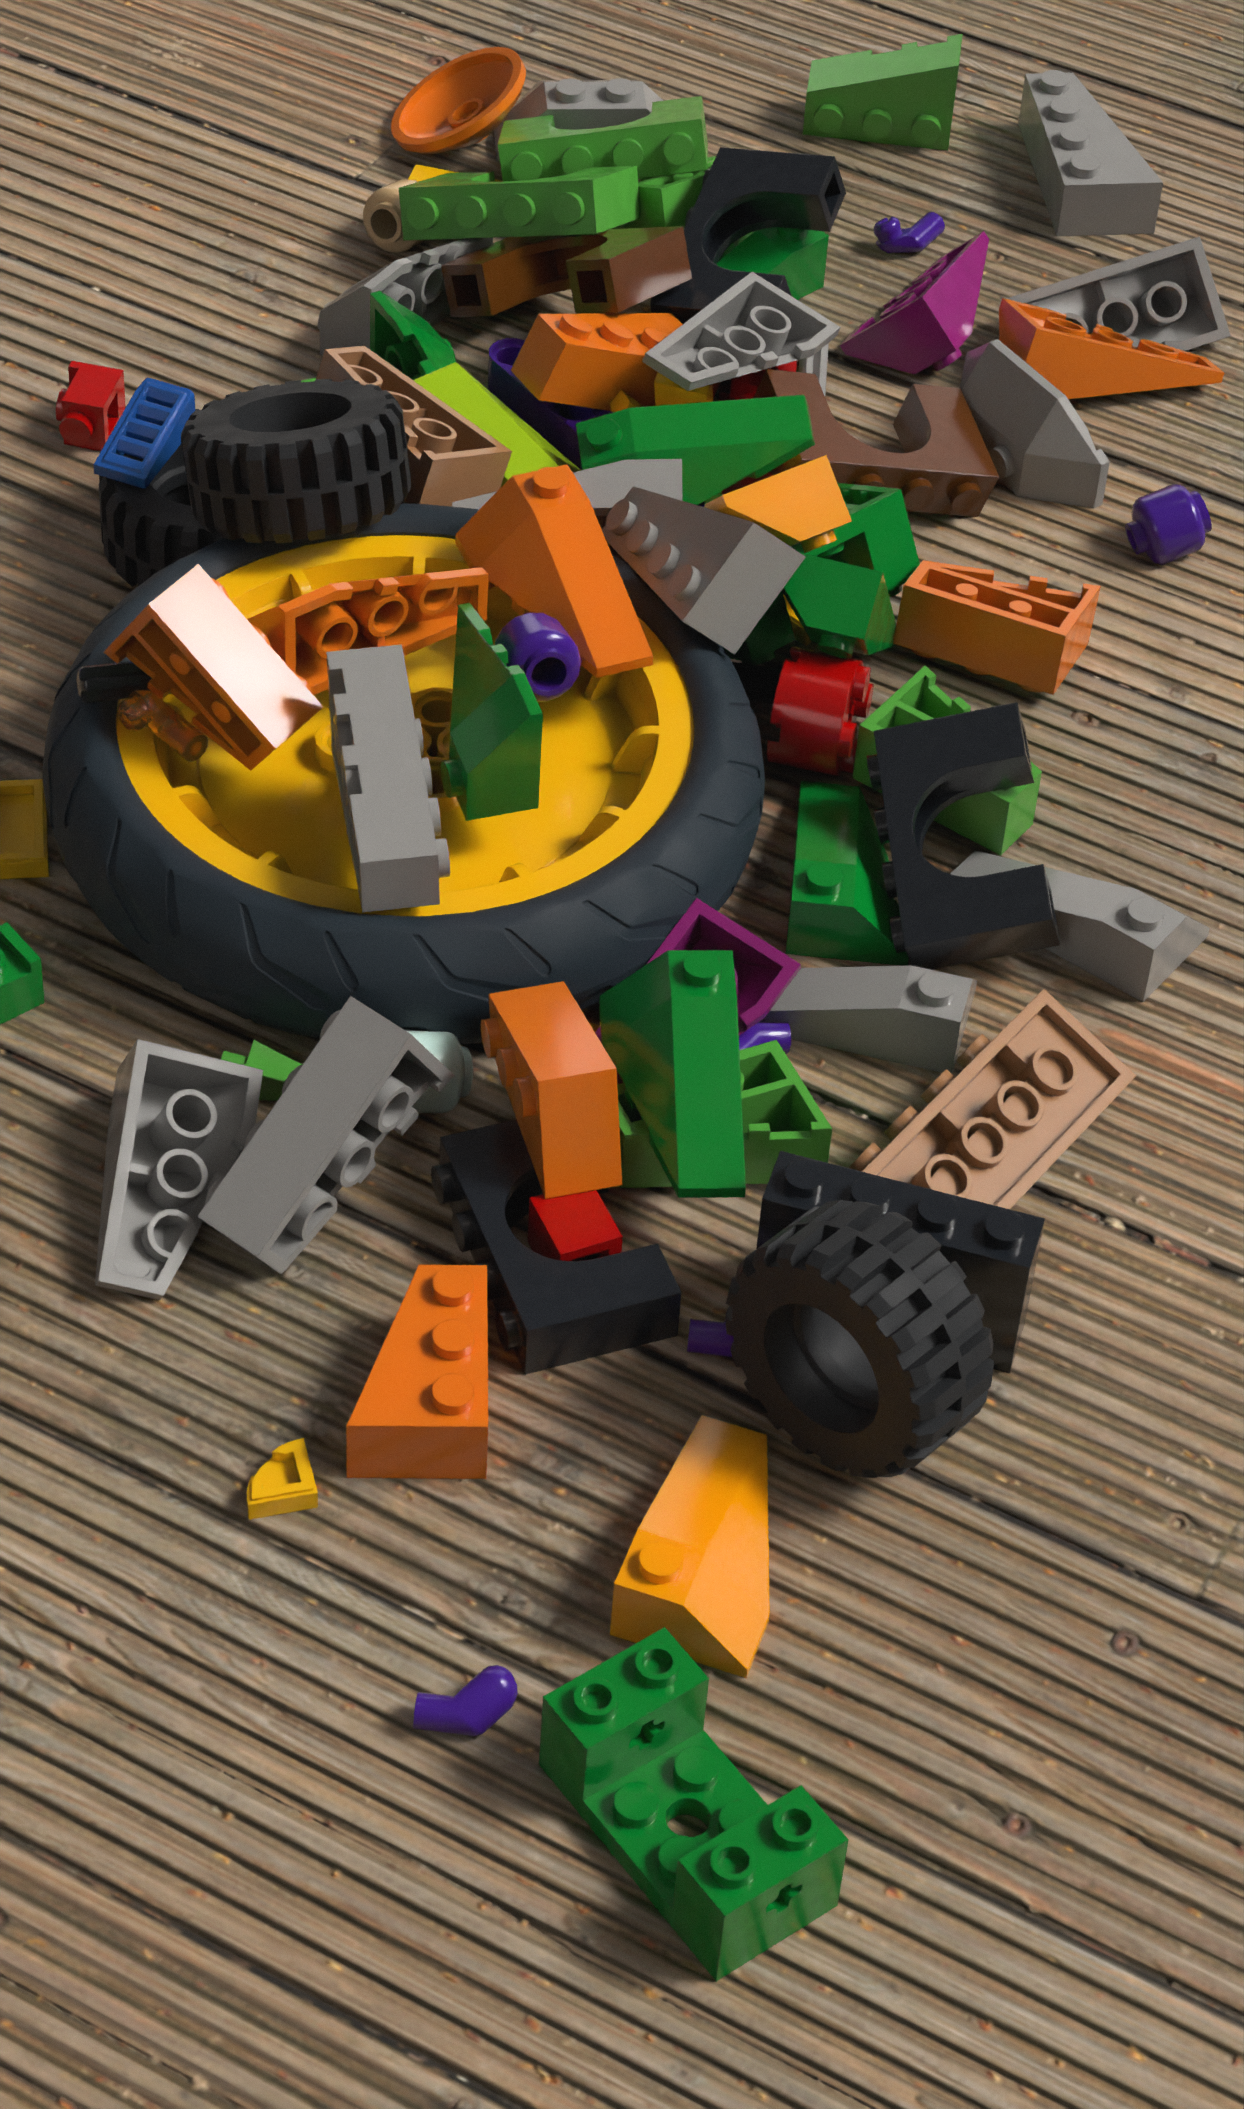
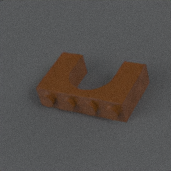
(600, 269)
(944, 455)

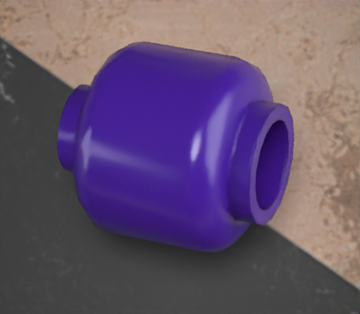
(1168, 524)
(542, 652)

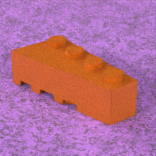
(592, 357)

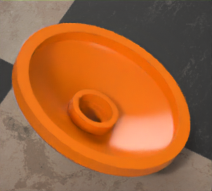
(459, 102)

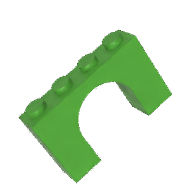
(659, 145)
(481, 208)

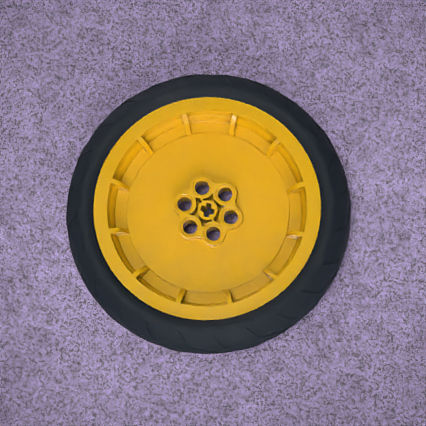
(250, 875)

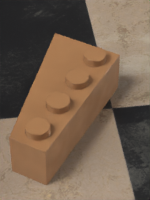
(445, 450)

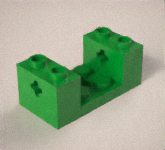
(875, 540)
(635, 1755)

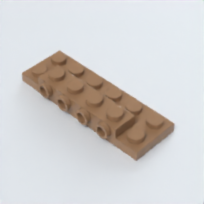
(1006, 1111)

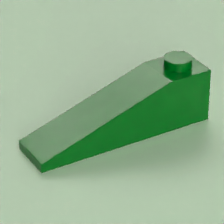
(782, 251)
(406, 338)
(714, 439)
(842, 606)
(492, 727)
(838, 880)
(679, 1059)

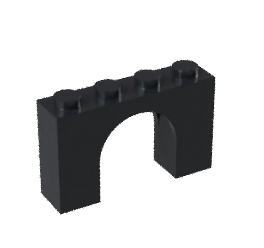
(743, 195)
(921, 773)
(988, 1242)
(544, 1305)

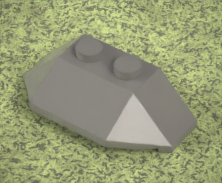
(583, 103)
(1032, 430)

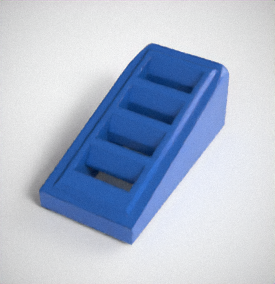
(146, 430)

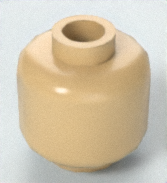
(383, 218)

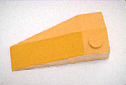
(792, 505)
(703, 1552)

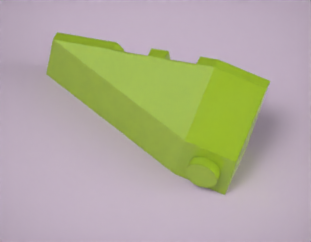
(481, 407)

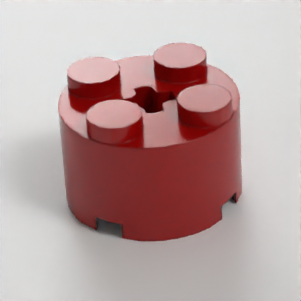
(818, 711)

